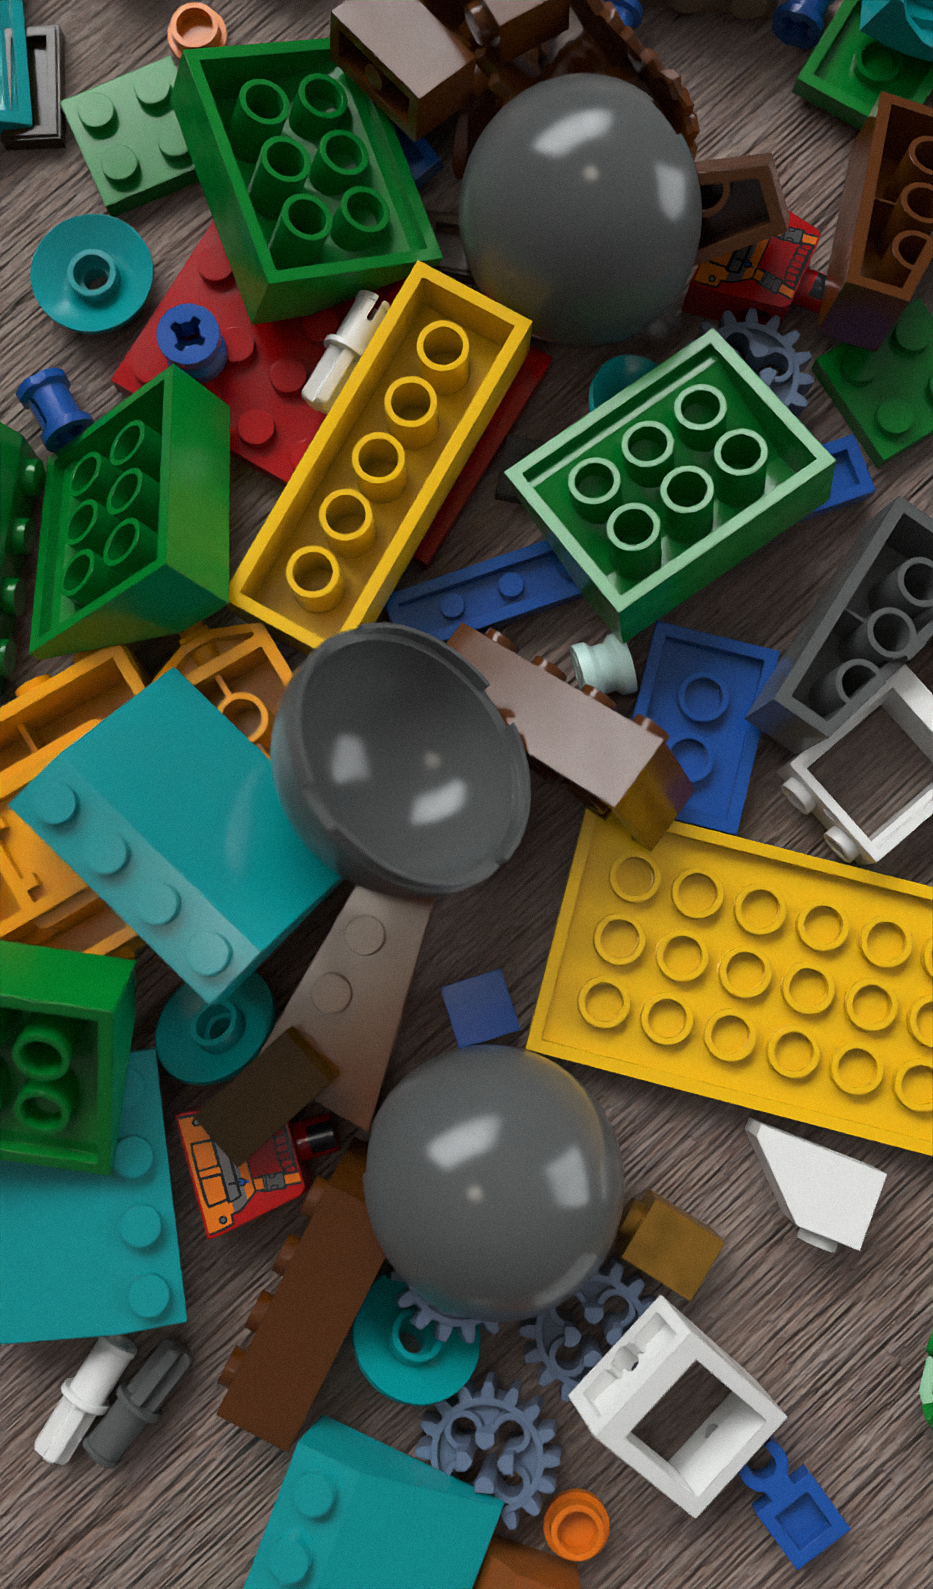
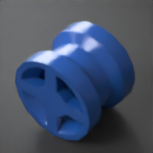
(199, 357)

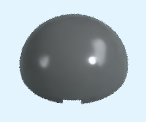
(581, 210)
(399, 763)
(493, 1182)

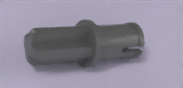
(138, 1403)

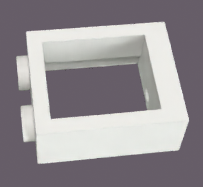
(912, 708)
(617, 1399)

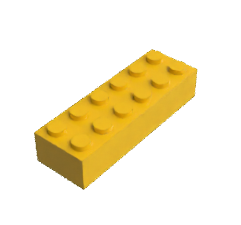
(381, 462)

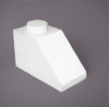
(817, 1187)

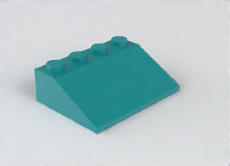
(180, 834)
(90, 1247)
(370, 1520)

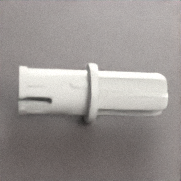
(343, 352)
(84, 1398)

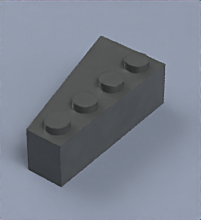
(857, 633)

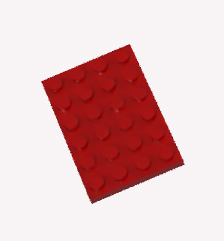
(271, 367)

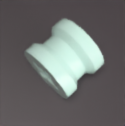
(605, 666)

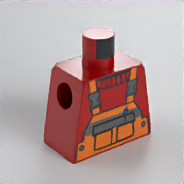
(760, 277)
(264, 1181)

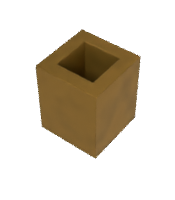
(667, 1243)

